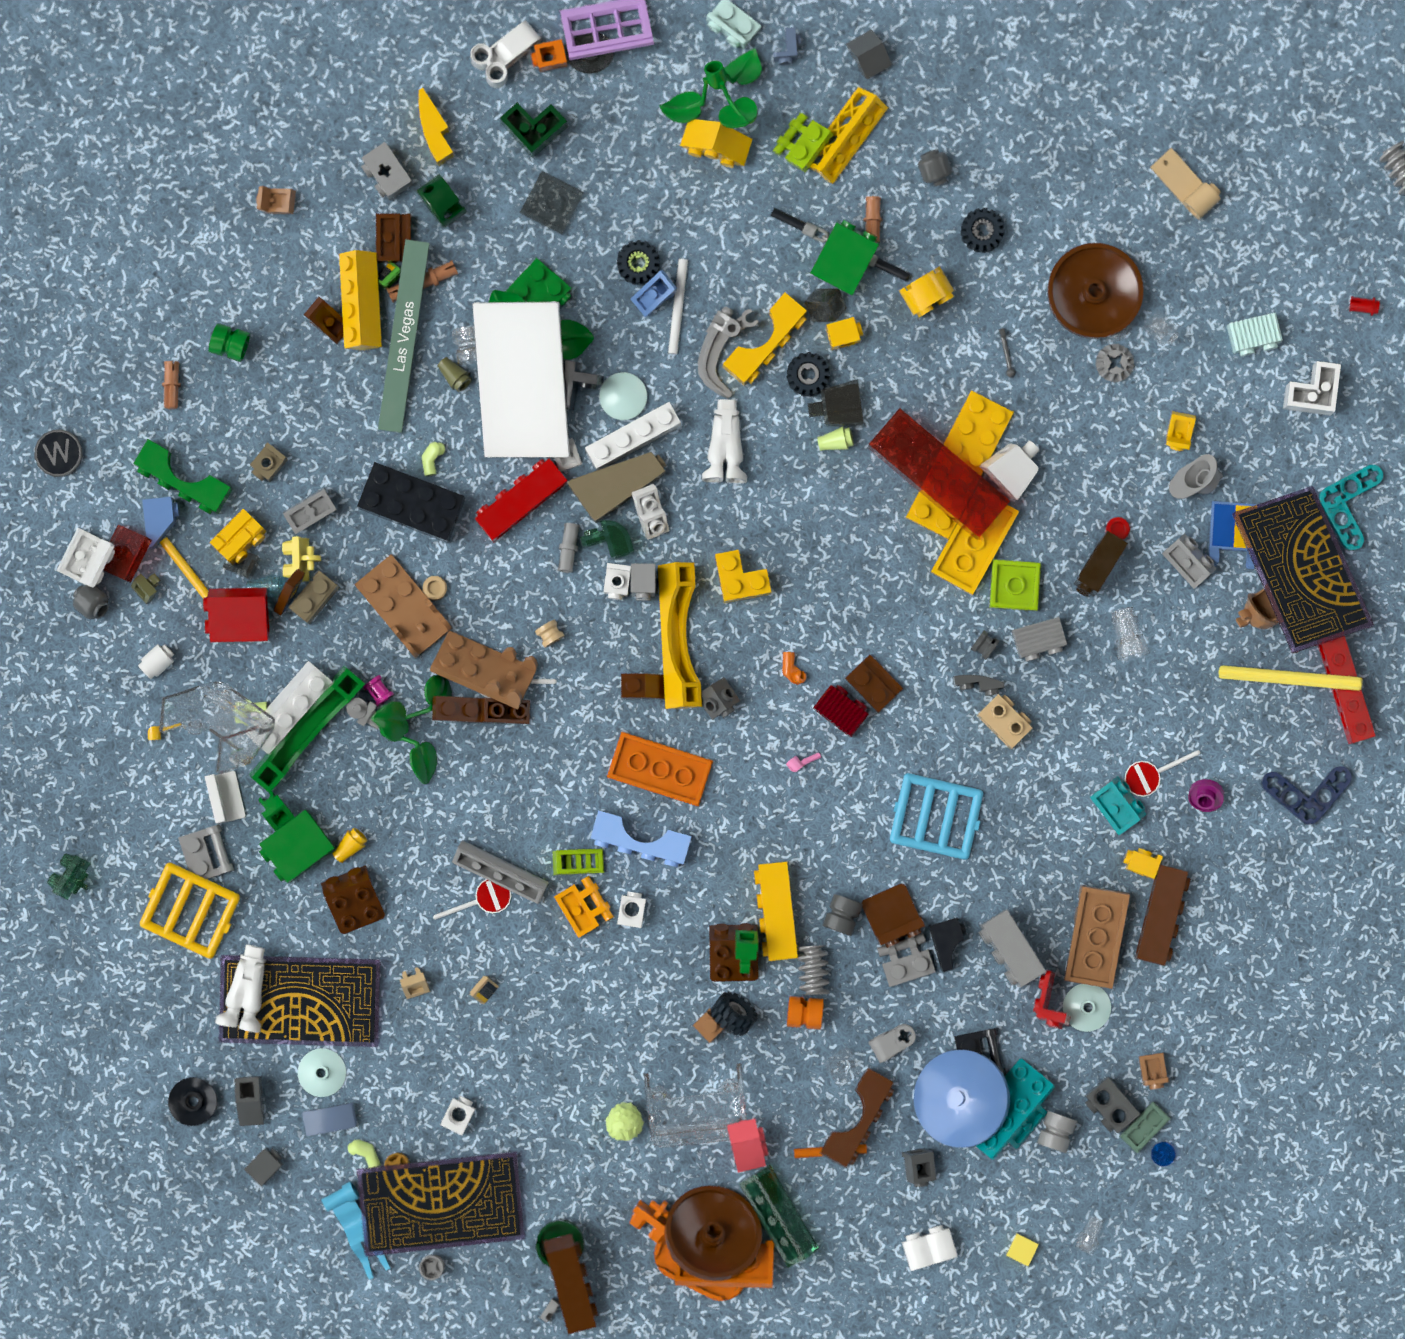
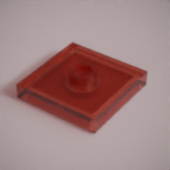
(128, 554)

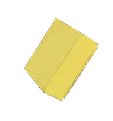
(1022, 1249)

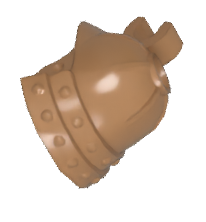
(1257, 612)

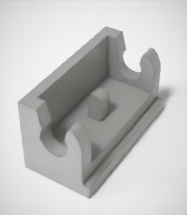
(309, 510)

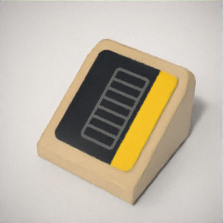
(484, 989)

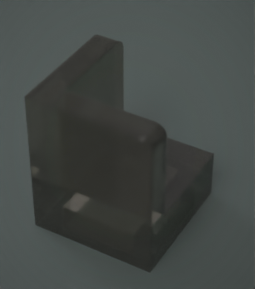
(825, 305)
(246, 568)

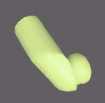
(429, 456)

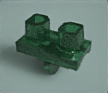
(72, 878)

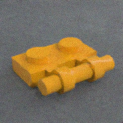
(576, 909)

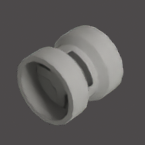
(431, 1267)

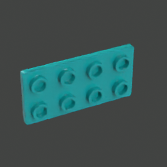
(1027, 1093)

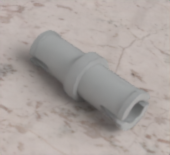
(568, 547)

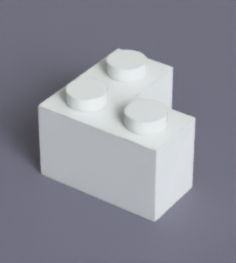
(1319, 395)

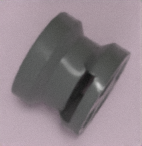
(985, 644)

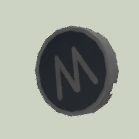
(58, 453)

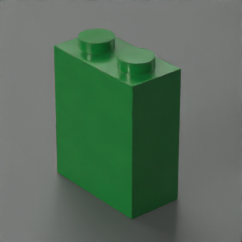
(845, 256)
(296, 847)

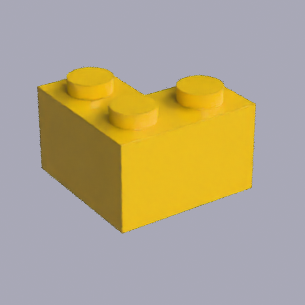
(716, 142)
(739, 585)

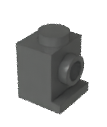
(927, 1171)

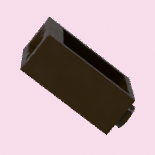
(1100, 564)

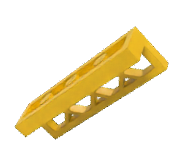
(850, 135)

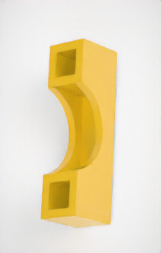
(745, 362)

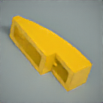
(434, 129)

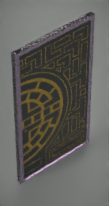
(440, 1203)

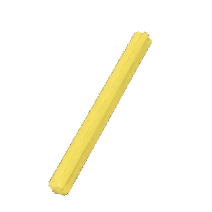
(1290, 677)

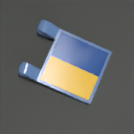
(1224, 531)

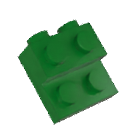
(540, 285)

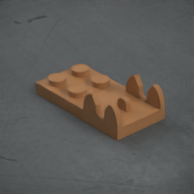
(403, 606)
(485, 669)
(1096, 936)

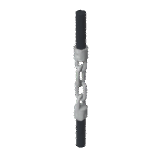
(810, 230)

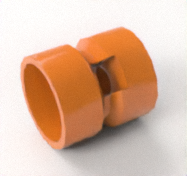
(805, 1012)

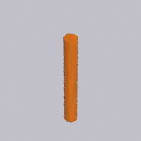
(814, 1151)

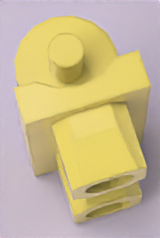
(302, 557)

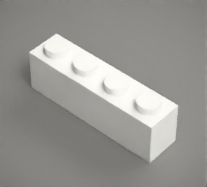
(633, 436)
(295, 702)

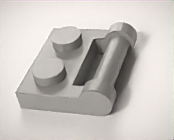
(198, 856)

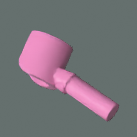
(795, 764)

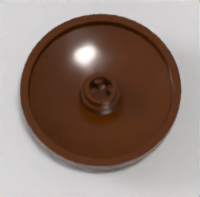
(1095, 290)
(713, 1233)

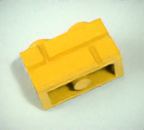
(238, 537)

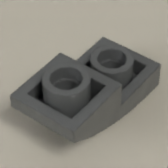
(985, 684)

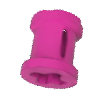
(378, 690)

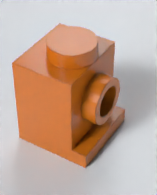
(553, 48)

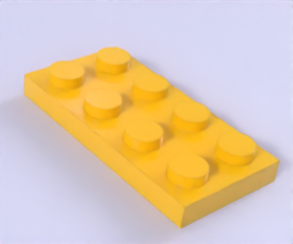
(966, 559)

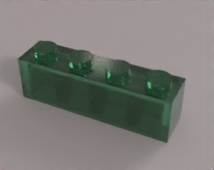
(779, 1216)

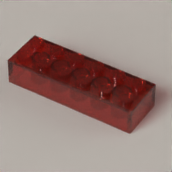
(938, 474)

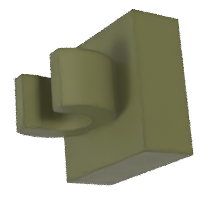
(145, 587)

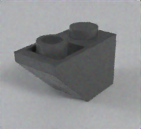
(249, 1100)

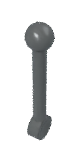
(1010, 371)

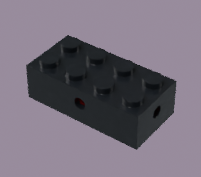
(411, 502)

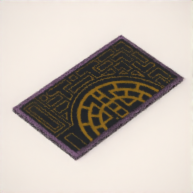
(1302, 569)
(310, 1002)

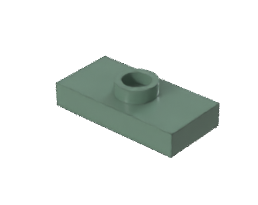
(1144, 1127)

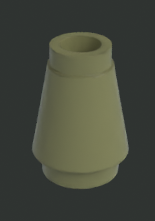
(454, 374)

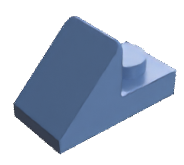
(654, 293)

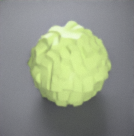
(624, 1122)

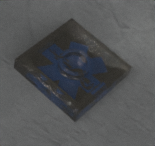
(551, 202)

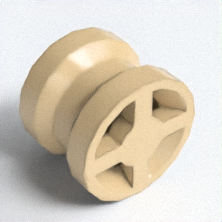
(549, 633)

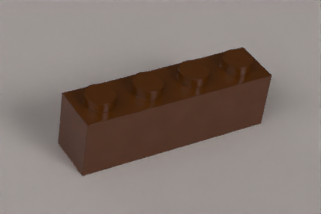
(1161, 915)
(570, 1284)

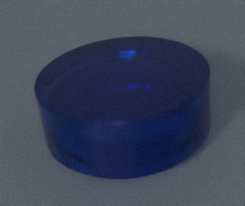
(1163, 1153)

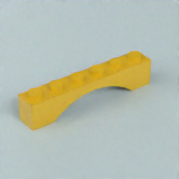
(681, 683)

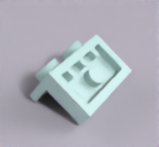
(732, 23)

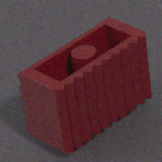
(841, 710)

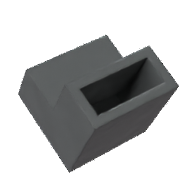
(869, 54)

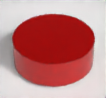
(1118, 527)

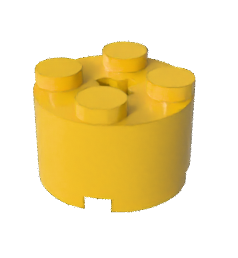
(926, 291)

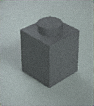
(264, 1165)

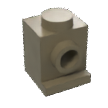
(277, 462)

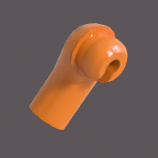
(790, 671)

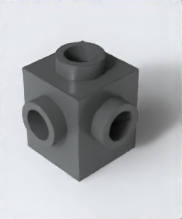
(719, 699)

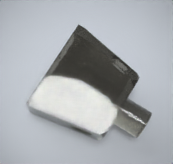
(839, 406)

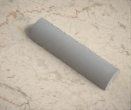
(500, 872)

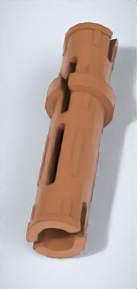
(432, 276)

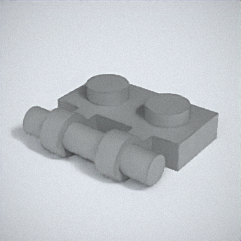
(907, 967)

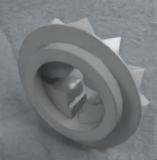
(1103, 363)

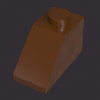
(642, 686)

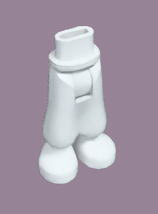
(725, 445)
(245, 991)

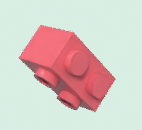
(747, 1145)

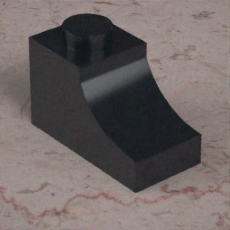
(945, 939)

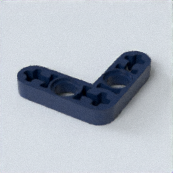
(1311, 801)

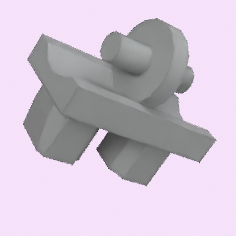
(361, 711)

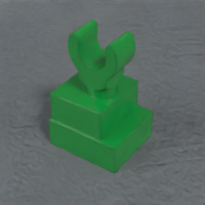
(276, 811)
(746, 948)

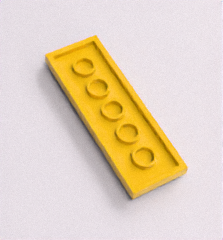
(973, 441)

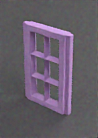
(607, 46)

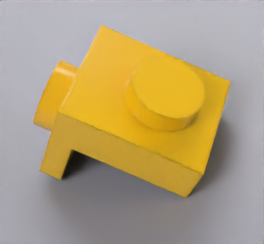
(1180, 431)

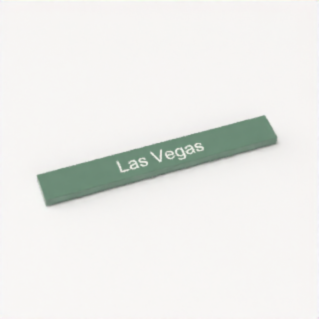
(403, 336)

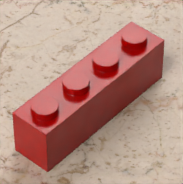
(521, 499)

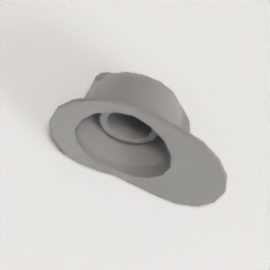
(1196, 477)

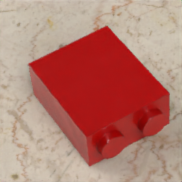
(237, 614)

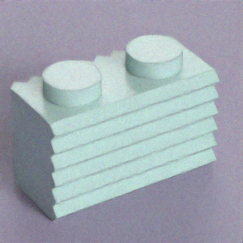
(1254, 334)

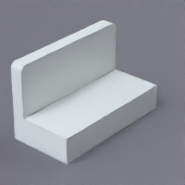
(225, 797)

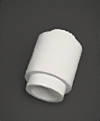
(156, 661)

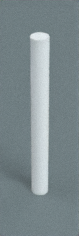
(678, 306)

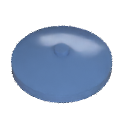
(961, 1098)

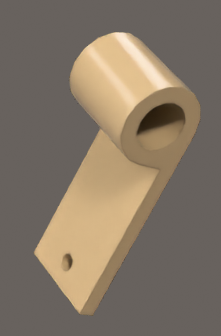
(1185, 185)

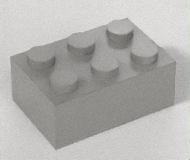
(1011, 949)

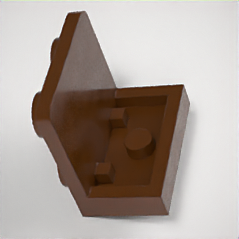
(352, 900)
(892, 915)
(722, 954)

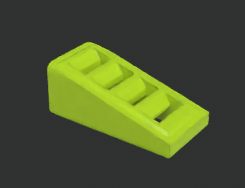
(557, 863)

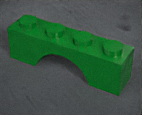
(156, 462)

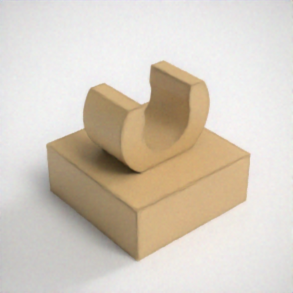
(415, 984)

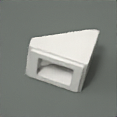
(571, 461)

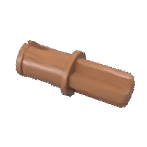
(873, 215)
(171, 384)

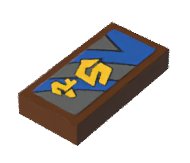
(289, 591)

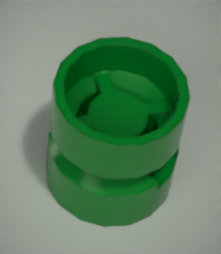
(229, 342)

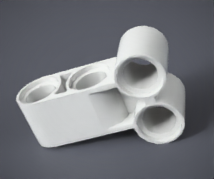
(505, 52)

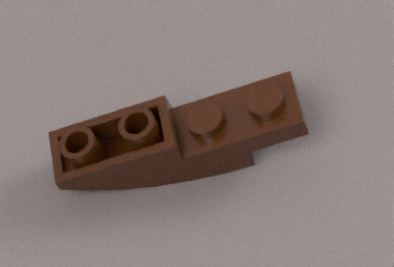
(479, 710)

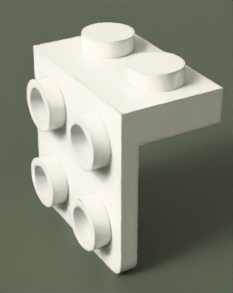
(86, 558)

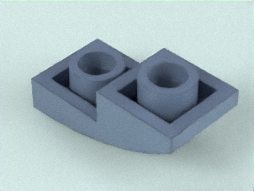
(329, 1119)

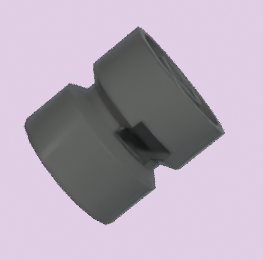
(842, 915)

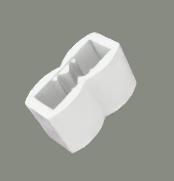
(929, 1248)

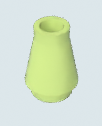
(836, 440)

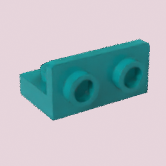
(1119, 805)

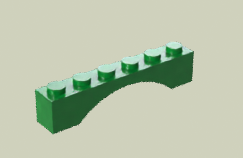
(279, 761)

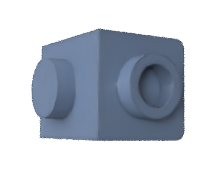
(793, 42)

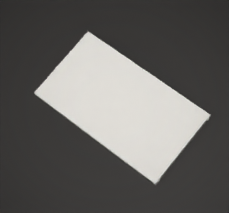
(521, 379)

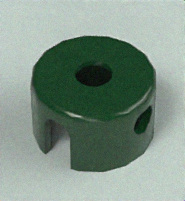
(441, 201)
(555, 1229)

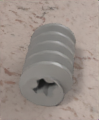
(1396, 162)
(813, 970)

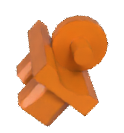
(654, 1215)

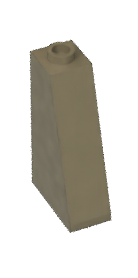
(613, 486)

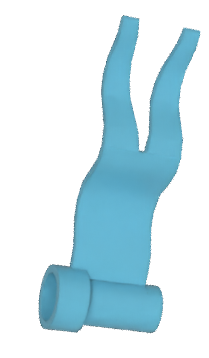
(349, 1215)

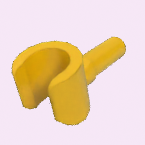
(154, 733)

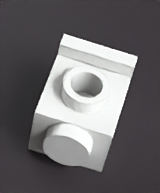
(622, 572)

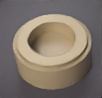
(434, 588)

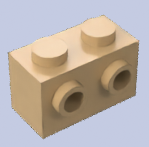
(1005, 721)

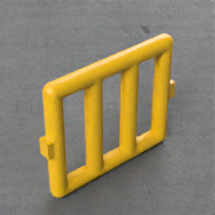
(167, 931)

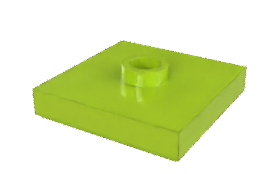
(1015, 585)

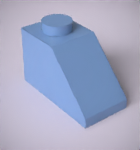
(159, 518)

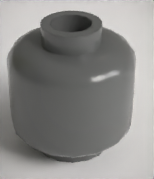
(934, 167)
(90, 602)

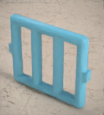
(954, 791)

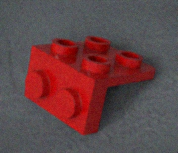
(1052, 1018)

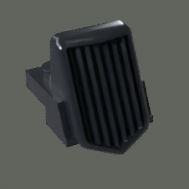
(573, 377)

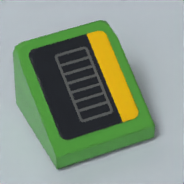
(388, 275)

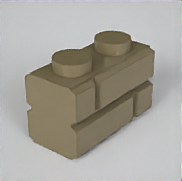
(314, 597)

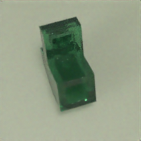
(613, 534)

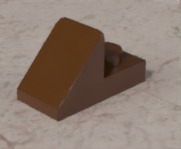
(325, 319)

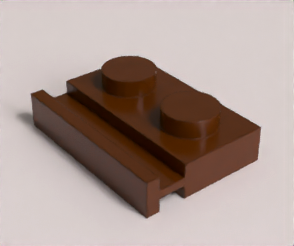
(391, 236)
(873, 683)

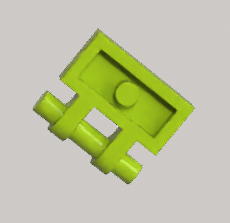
(807, 146)

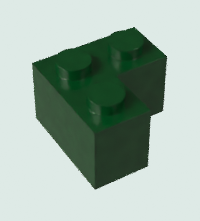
(536, 132)

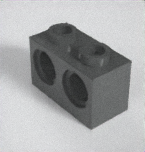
(1115, 1101)

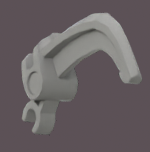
(717, 335)

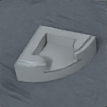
(549, 1310)

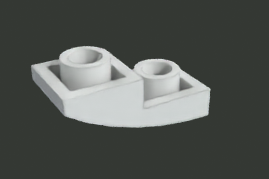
(650, 512)

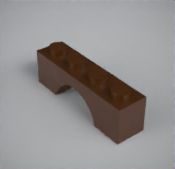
(872, 1090)

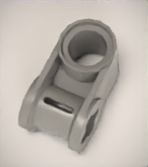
(888, 1045)

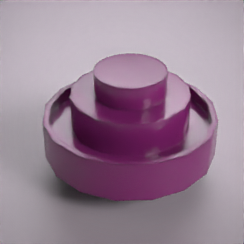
(1206, 795)

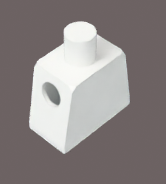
(1012, 468)

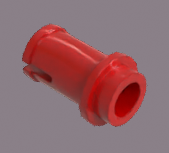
(1364, 305)

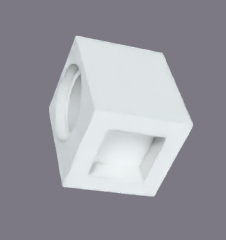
(623, 918)
(458, 1126)

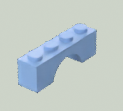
(610, 830)

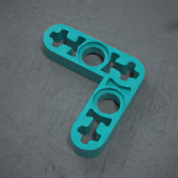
(1340, 505)

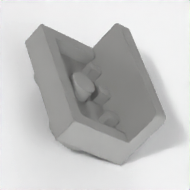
(1189, 560)

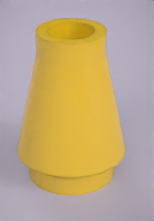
(350, 844)

